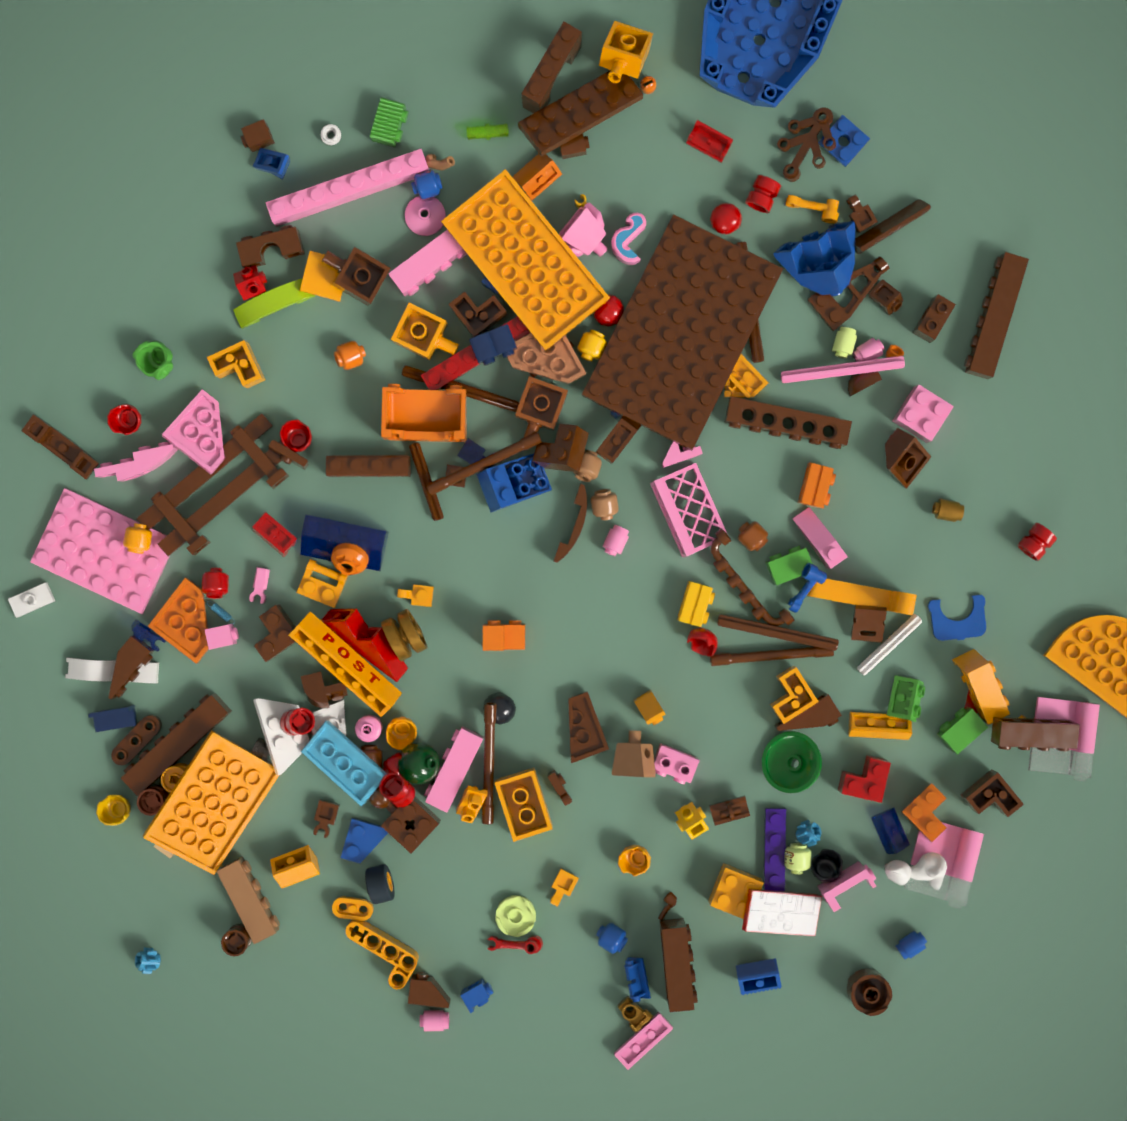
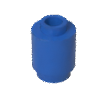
(911, 945)

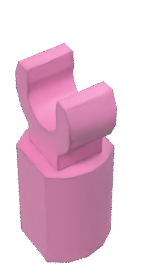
(260, 584)

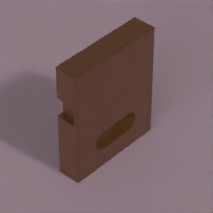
(868, 619)

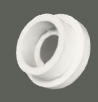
(326, 130)

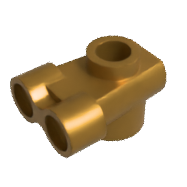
(637, 1016)

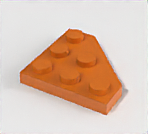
(184, 621)

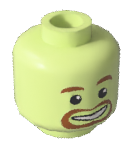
(797, 858)

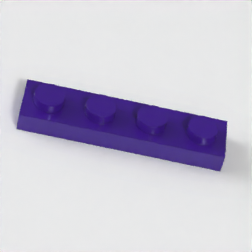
(774, 849)

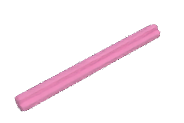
(843, 369)

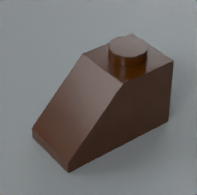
(427, 991)

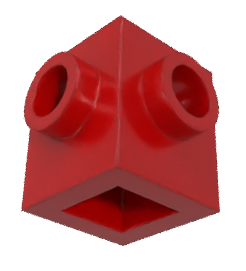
(250, 282)

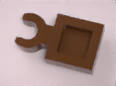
(558, 782)
(325, 814)

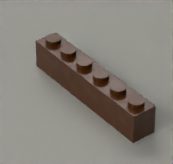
(996, 315)
(176, 744)

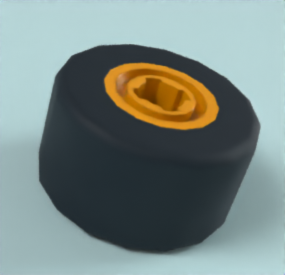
(379, 884)

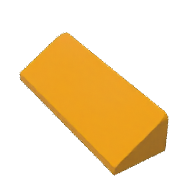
(878, 726)

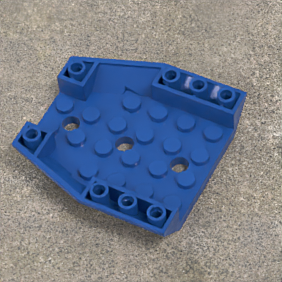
(792, 44)

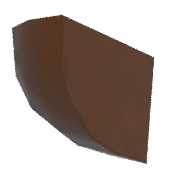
(861, 381)

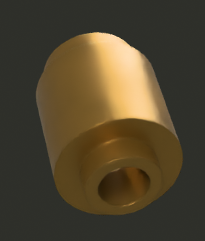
(948, 510)

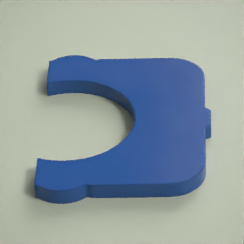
(946, 629)

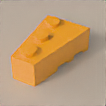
(983, 686)

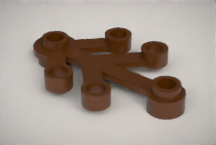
(808, 141)

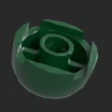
(419, 763)

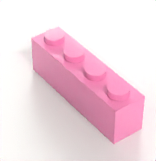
(426, 263)
(454, 768)

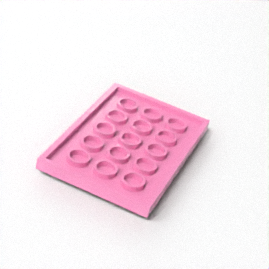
(88, 549)

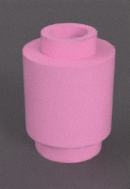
(869, 350)
(615, 540)
(434, 1020)

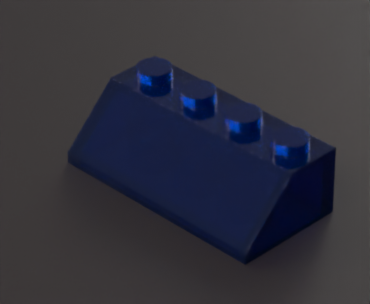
(323, 535)

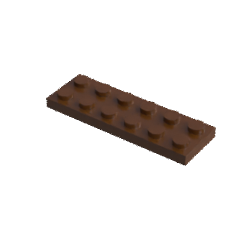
(578, 112)

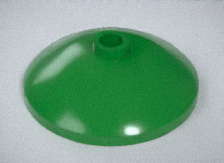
(779, 762)

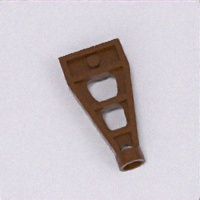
(828, 307)

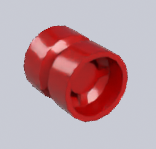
(764, 191)
(1037, 541)
(297, 721)
(397, 790)

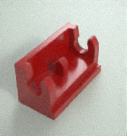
(709, 141)
(274, 534)

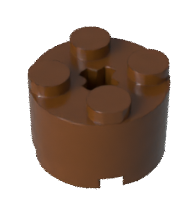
(880, 995)

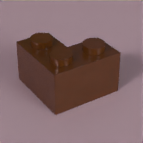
(477, 319)
(566, 452)
(278, 640)
(992, 790)

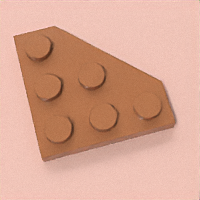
(555, 363)

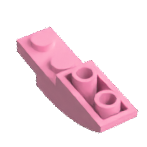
(144, 461)

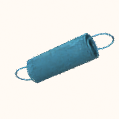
(220, 612)

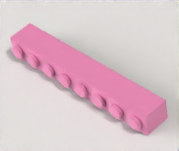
(346, 188)

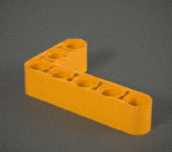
(864, 595)

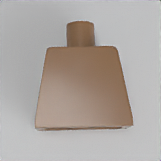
(634, 758)

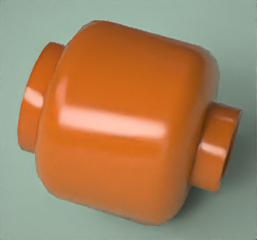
(349, 355)

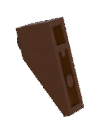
(818, 715)

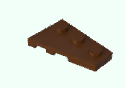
(585, 729)

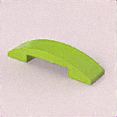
(270, 302)

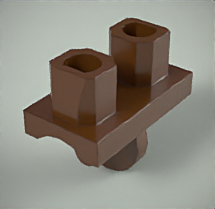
(729, 810)

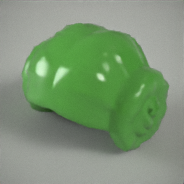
(153, 359)

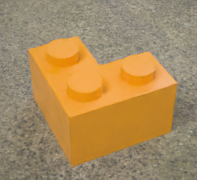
(237, 359)
(798, 696)

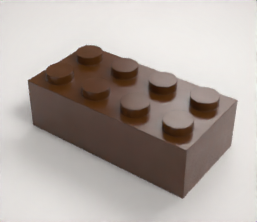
(677, 967)

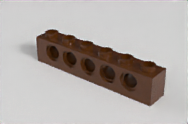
(840, 427)

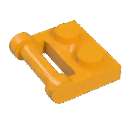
(318, 589)

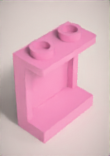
(847, 879)

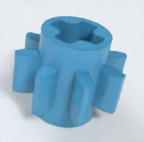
(808, 833)
(147, 960)

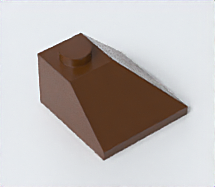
(905, 457)

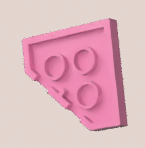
(199, 432)

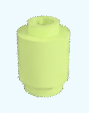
(844, 342)

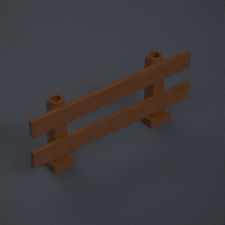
(187, 529)

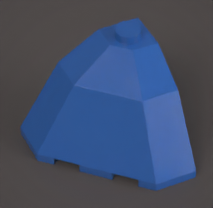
(822, 260)

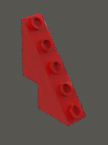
(365, 640)

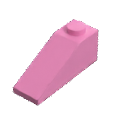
(819, 538)

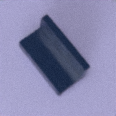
(114, 718)

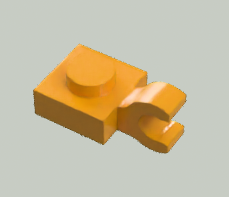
(420, 595)
(564, 884)

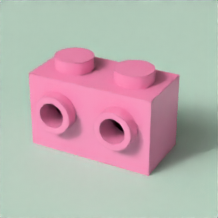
(675, 763)

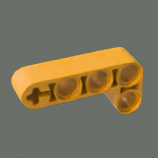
(379, 949)

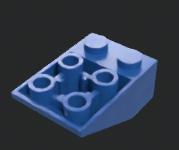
(513, 482)

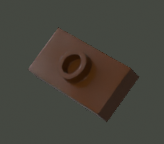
(288, 455)

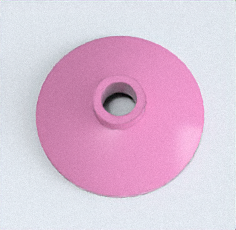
(424, 225)

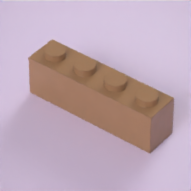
(248, 900)

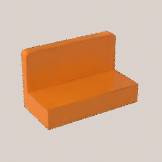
(537, 175)

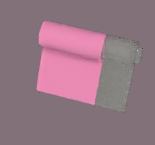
(1075, 761)
(961, 852)

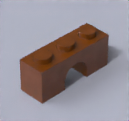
(252, 249)

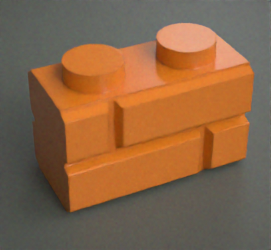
(816, 486)

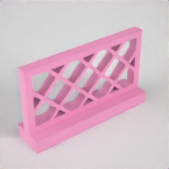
(672, 514)

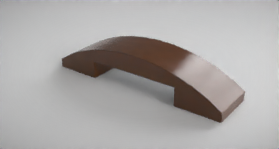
(61, 446)
(581, 500)

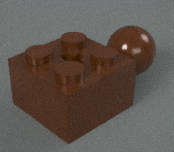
(397, 822)

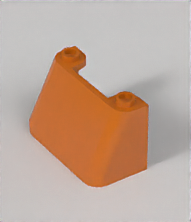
(424, 414)

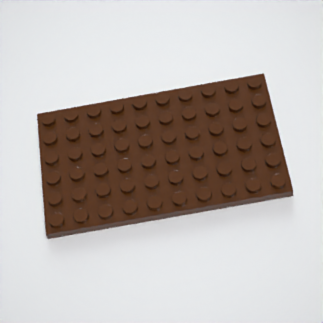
(682, 332)

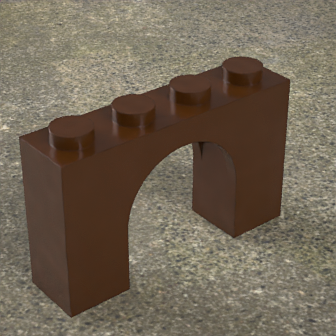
(561, 50)

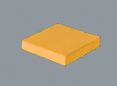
(319, 278)

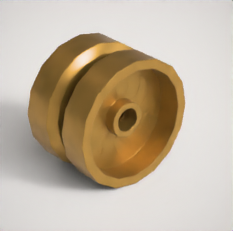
(403, 635)

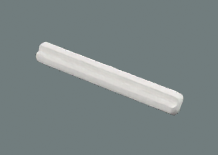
(889, 644)

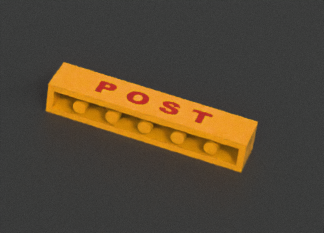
(345, 664)

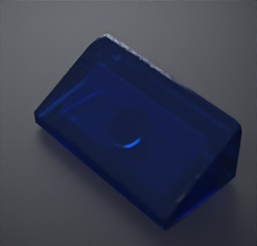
(890, 831)

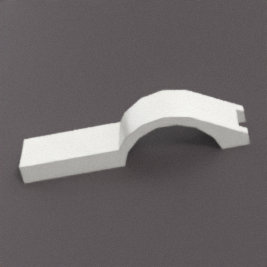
(103, 670)

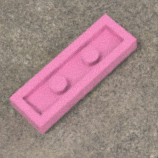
(643, 1040)

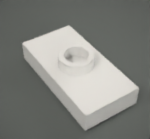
(31, 600)

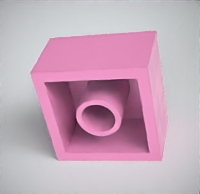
(922, 413)

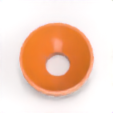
(349, 554)

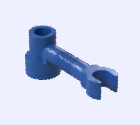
(812, 575)

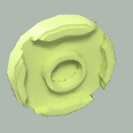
(515, 915)

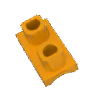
(471, 803)

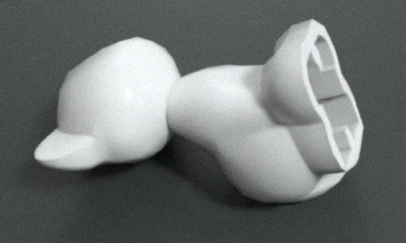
(929, 868)

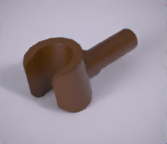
(671, 901)

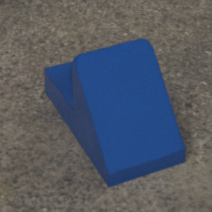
(272, 162)

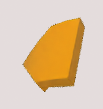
(744, 380)

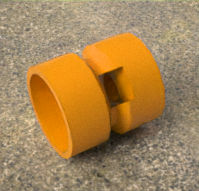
(172, 775)

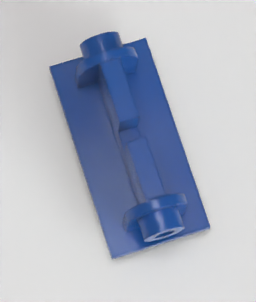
(636, 973)

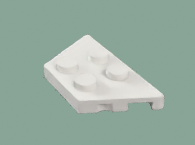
(281, 747)

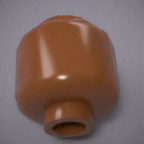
(753, 536)

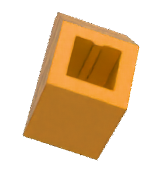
(649, 708)

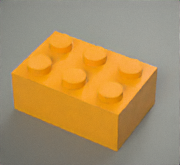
(523, 804)

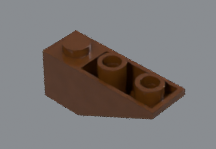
(128, 662)

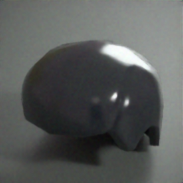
(505, 707)
(827, 865)

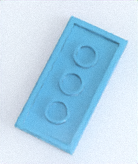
(344, 763)

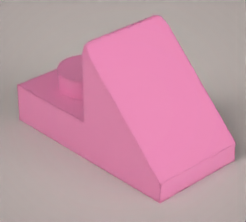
(675, 456)

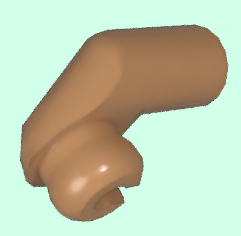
(439, 164)

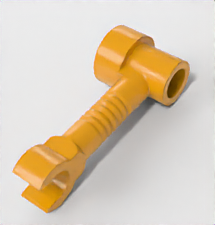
(829, 210)

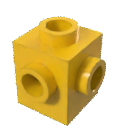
(691, 820)

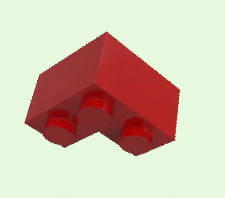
(869, 784)

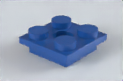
(856, 138)

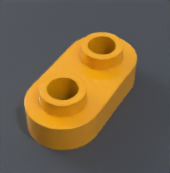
(353, 908)

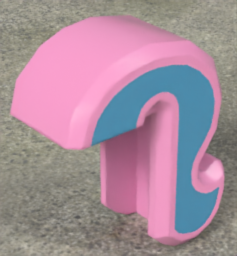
(625, 235)

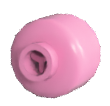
(372, 722)

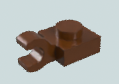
(861, 215)

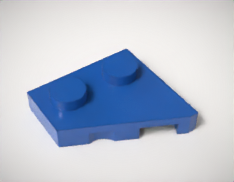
(361, 840)

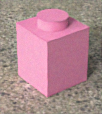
(221, 636)

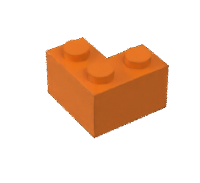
(503, 636)
(920, 812)

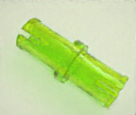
(488, 131)

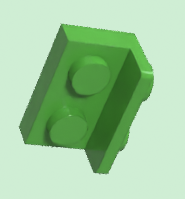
(906, 698)

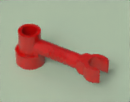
(535, 940)

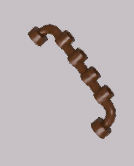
(746, 594)

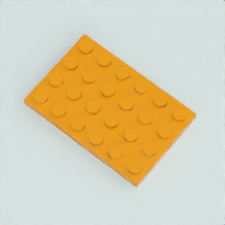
(212, 803)

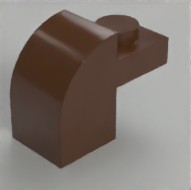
(318, 693)

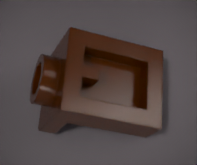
(887, 297)

